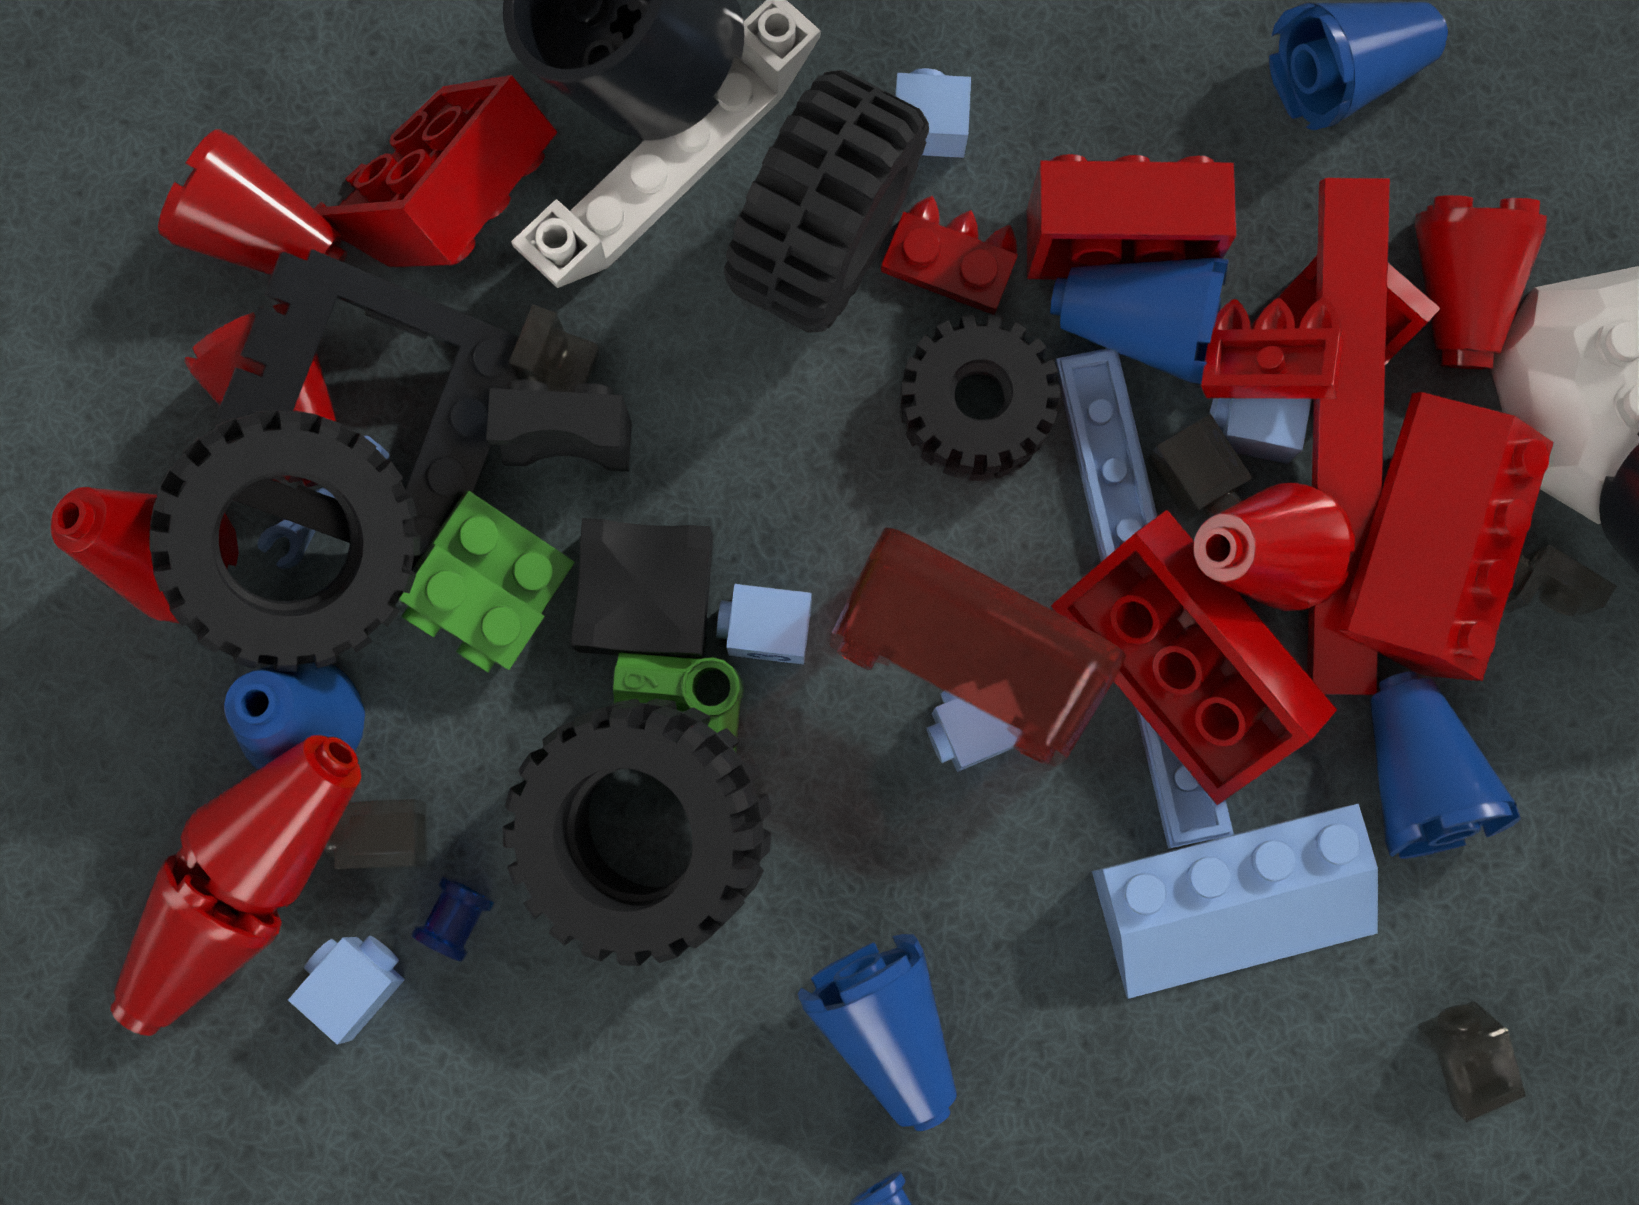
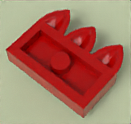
(951, 257)
(1274, 356)

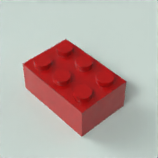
(1127, 212)

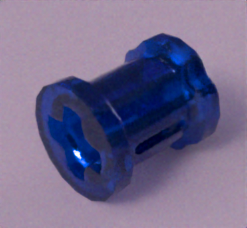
(452, 919)

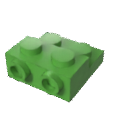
(484, 583)

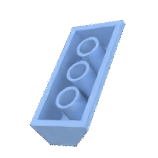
(1240, 900)

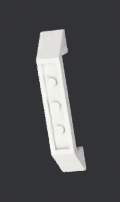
(659, 172)

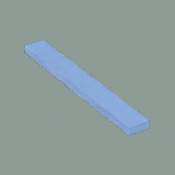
(1118, 507)

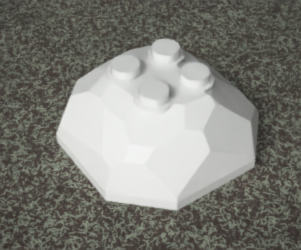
(1576, 379)

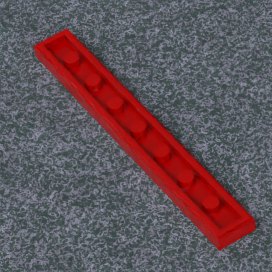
(1350, 428)

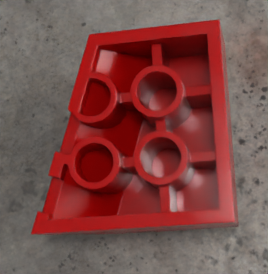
(446, 176)

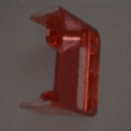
(977, 644)

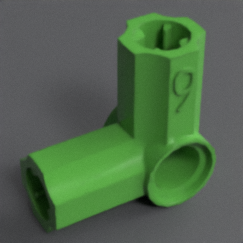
(677, 680)

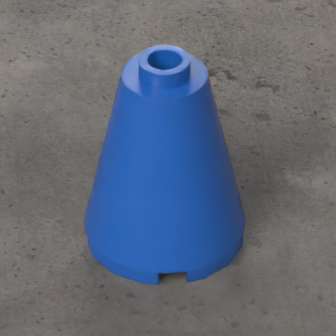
(1350, 54)
(1146, 310)
(281, 709)
(1432, 772)
(887, 1029)

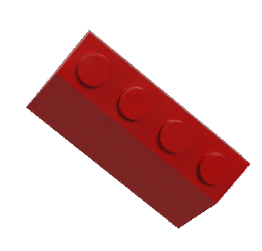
(1446, 537)
(1197, 660)

